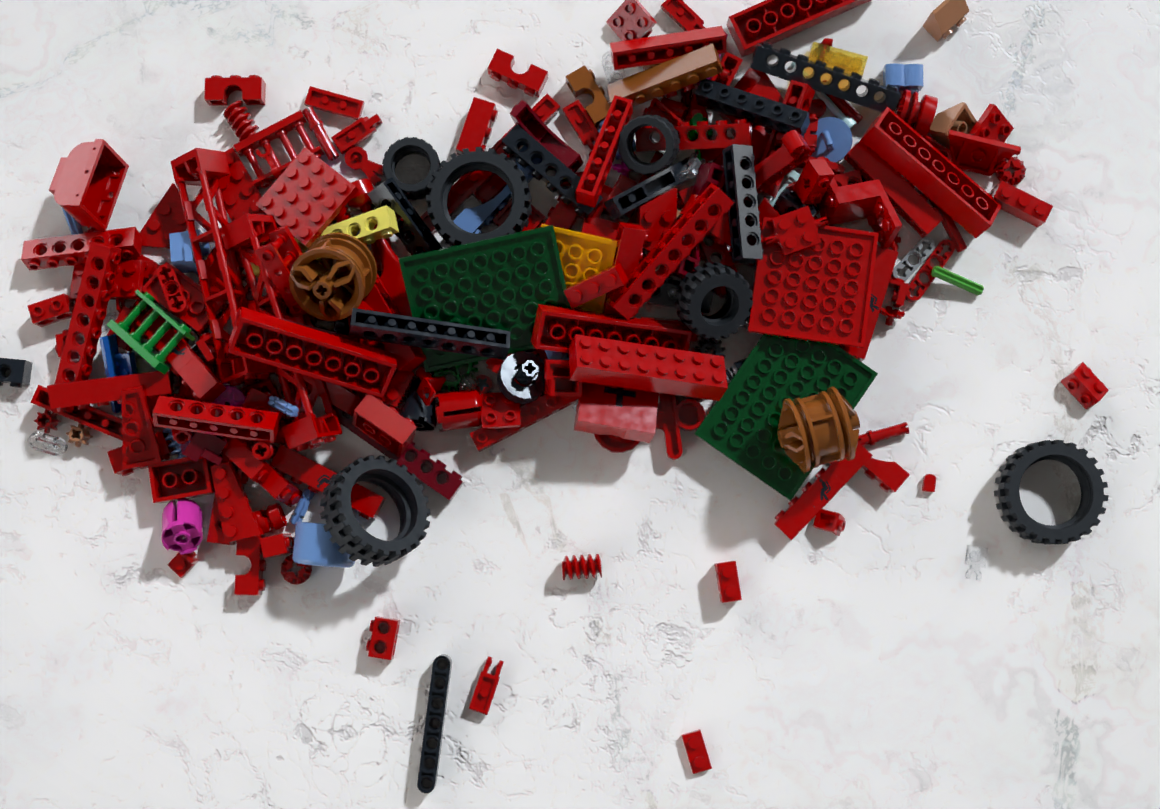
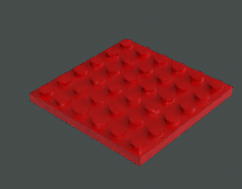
(816, 290)

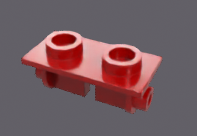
(811, 139)

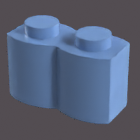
(904, 76)

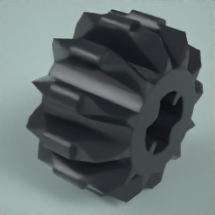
(710, 345)

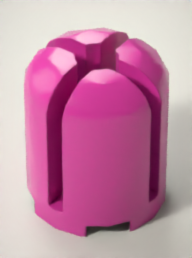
(182, 526)

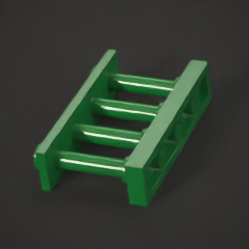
(145, 349)

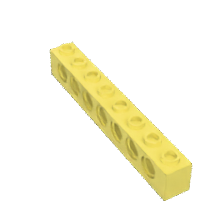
(364, 222)

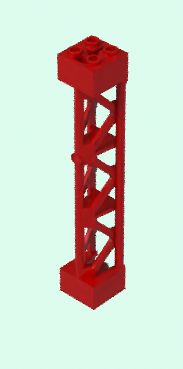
(205, 169)
(306, 431)

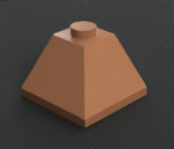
(955, 118)

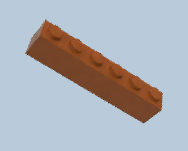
(668, 76)

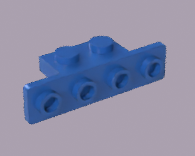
(116, 363)

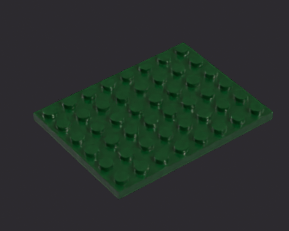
(486, 286)
(749, 412)

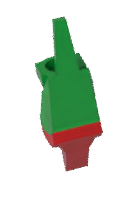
(694, 114)

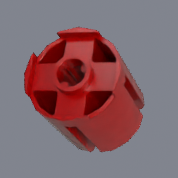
(457, 401)

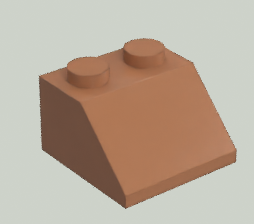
(945, 18)

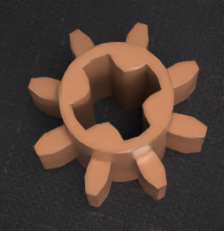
(85, 435)

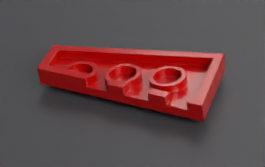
(138, 433)
(235, 513)

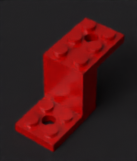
(861, 202)

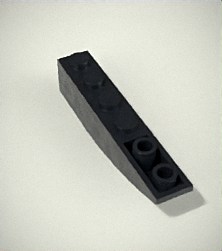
(645, 190)

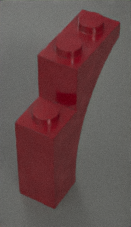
(534, 126)

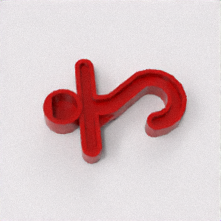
(670, 419)

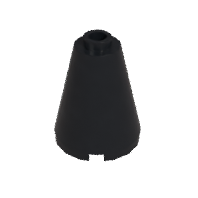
(417, 411)

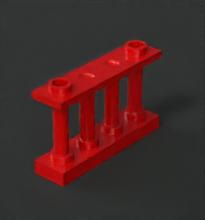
(278, 130)
(278, 260)

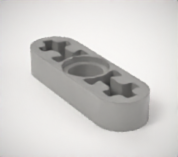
(918, 246)

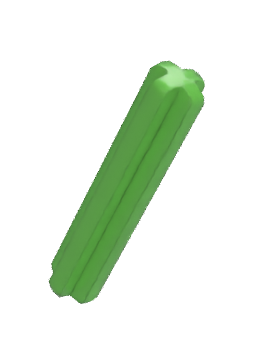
(957, 280)

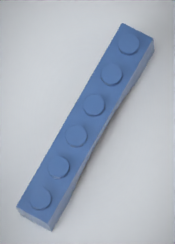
(476, 218)

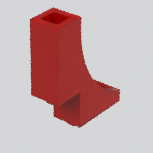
(262, 472)

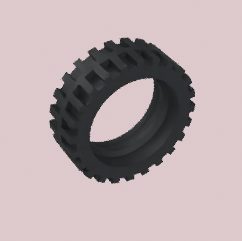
(462, 165)
(1090, 484)
(347, 530)

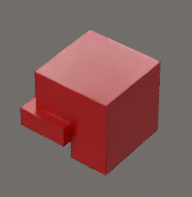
(558, 379)

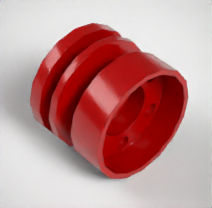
(917, 113)

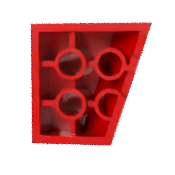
(758, 84)

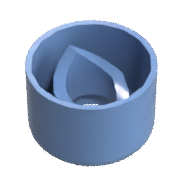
(314, 547)

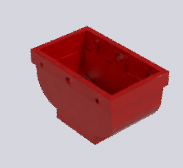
(88, 181)

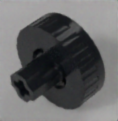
(524, 368)

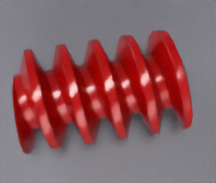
(239, 120)
(581, 566)

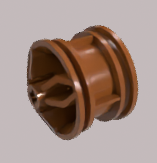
(320, 288)
(818, 429)

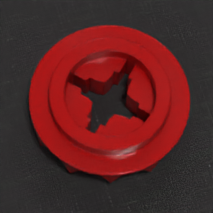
(1018, 175)
(291, 577)

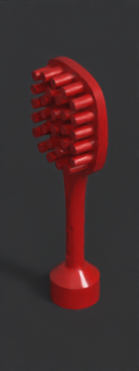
(391, 274)

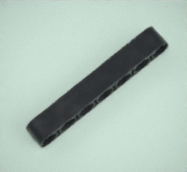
(431, 732)

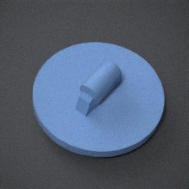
(833, 139)

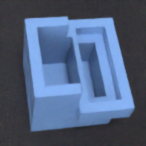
(182, 252)

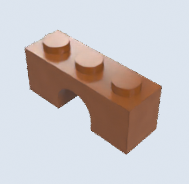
(583, 82)

